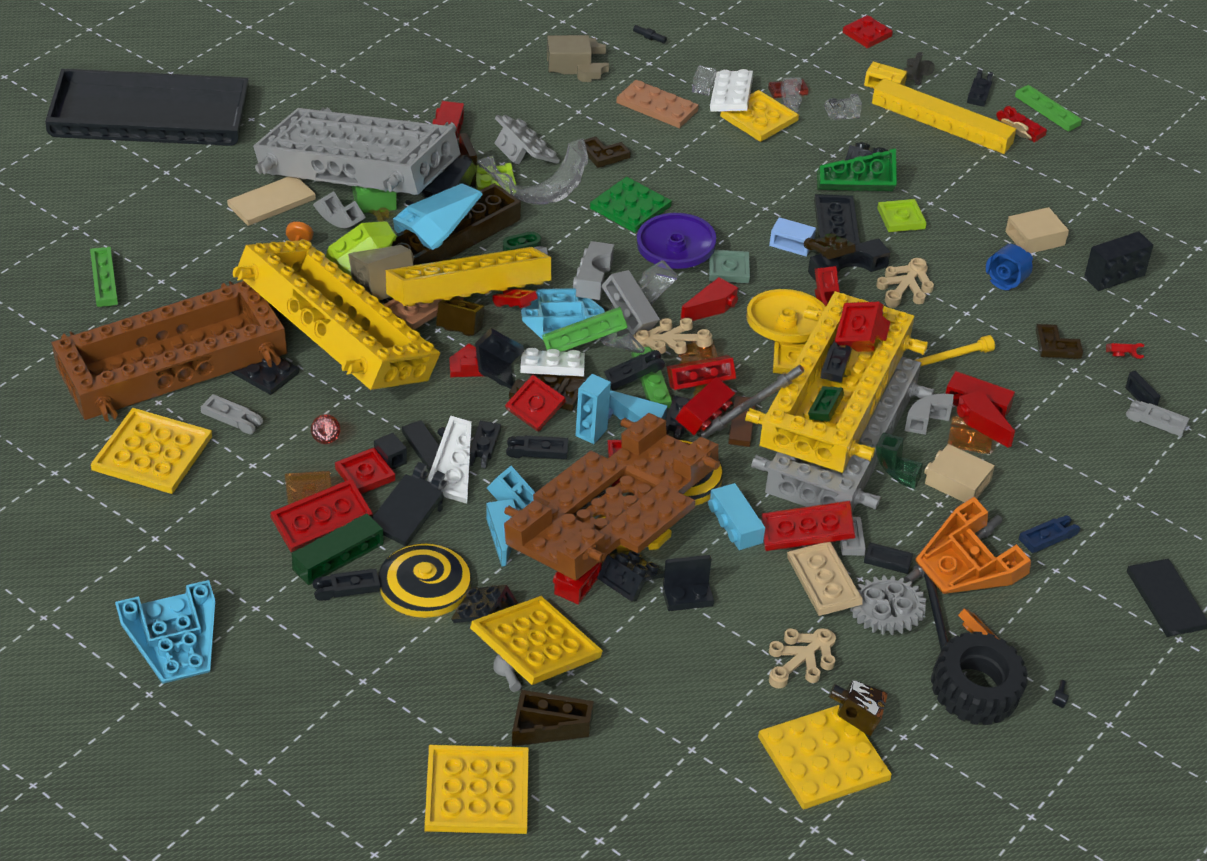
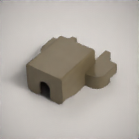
(573, 56)

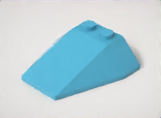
(557, 309)

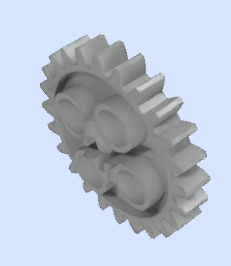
(900, 597)

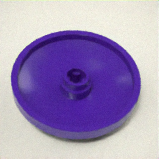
(676, 239)

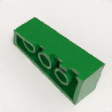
(863, 173)

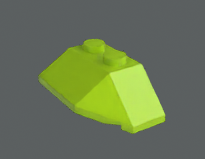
(361, 238)

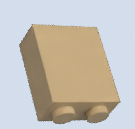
(1037, 230)
(958, 473)

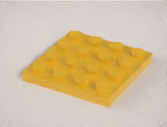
(151, 450)
(536, 640)
(823, 757)
(477, 789)

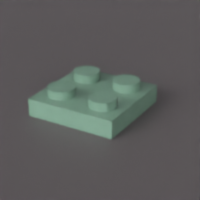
(729, 266)

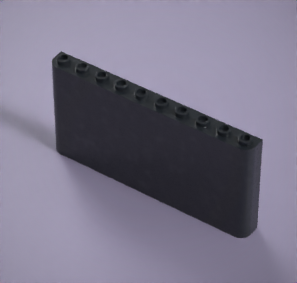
(147, 107)

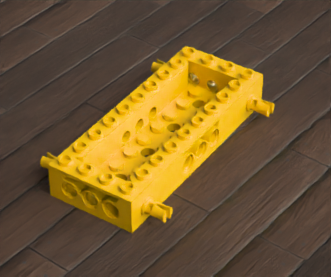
(337, 313)
(833, 442)

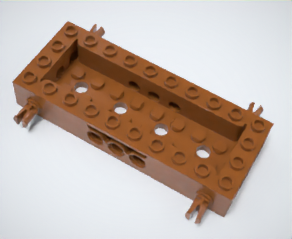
(168, 349)

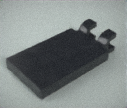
(410, 504)

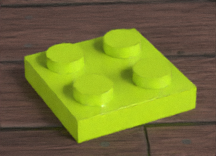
(901, 215)

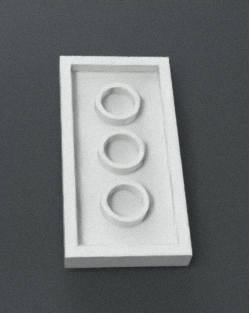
(731, 90)

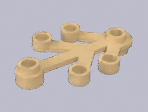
(915, 268)
(647, 338)
(821, 640)

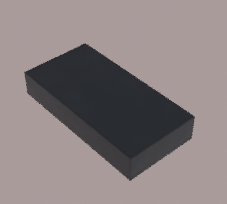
(1141, 389)
(888, 558)

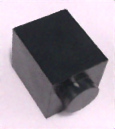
(391, 450)

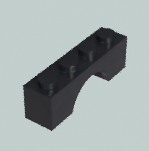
(869, 255)

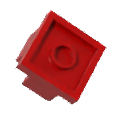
(861, 325)

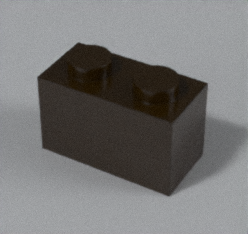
(460, 316)

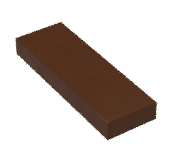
(740, 429)

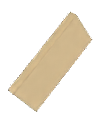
(271, 200)
(824, 578)

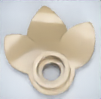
(1021, 128)

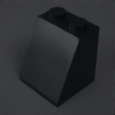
(458, 172)

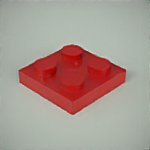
(867, 31)
(535, 403)
(366, 470)

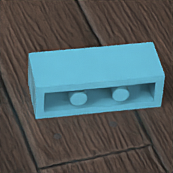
(593, 408)
(736, 516)

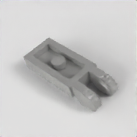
(231, 414)
(1157, 417)

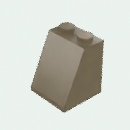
(370, 265)

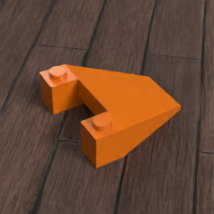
(961, 562)

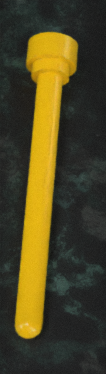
(985, 345)

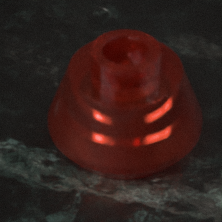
(325, 429)

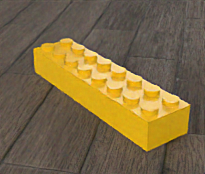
(468, 276)

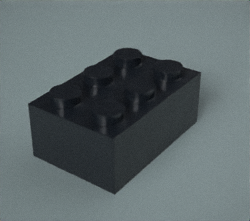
(1118, 261)

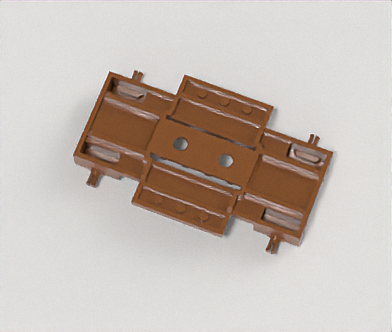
(648, 465)

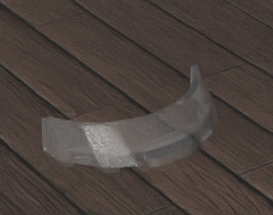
(551, 190)
(653, 284)

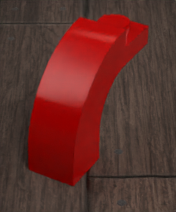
(826, 283)

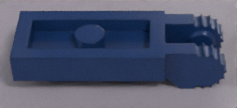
(1048, 534)

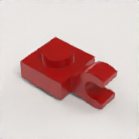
(1120, 349)

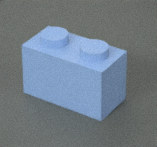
(791, 236)

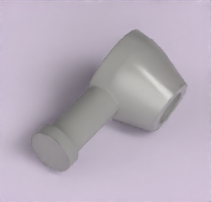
(502, 668)

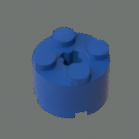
(1009, 266)

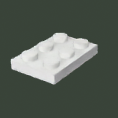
(552, 362)

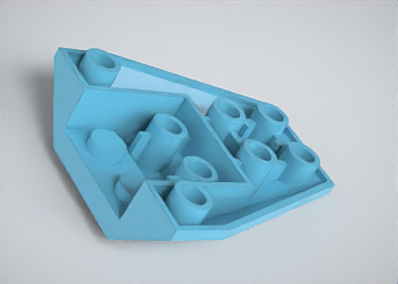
(437, 215)
(173, 631)

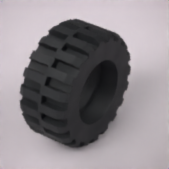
(971, 700)

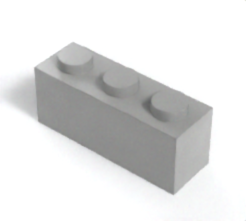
(627, 294)

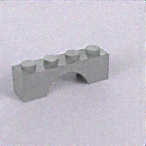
(590, 274)

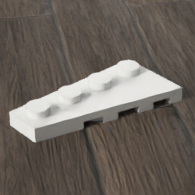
(454, 458)

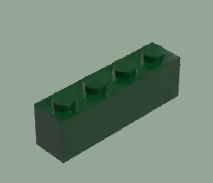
(337, 549)

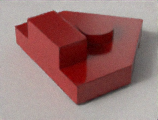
(464, 363)

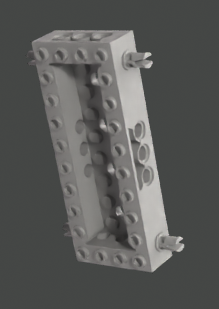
(357, 150)
(817, 485)

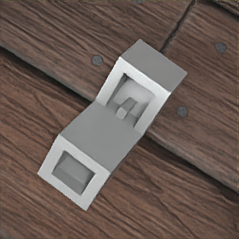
(336, 214)
(932, 406)

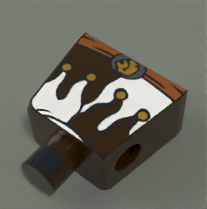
(860, 705)

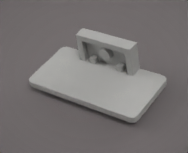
(518, 139)

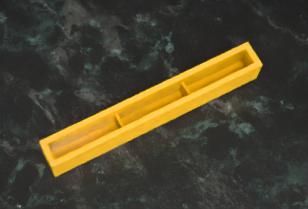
(944, 116)

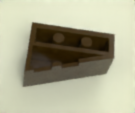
(550, 718)

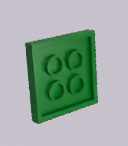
(630, 204)

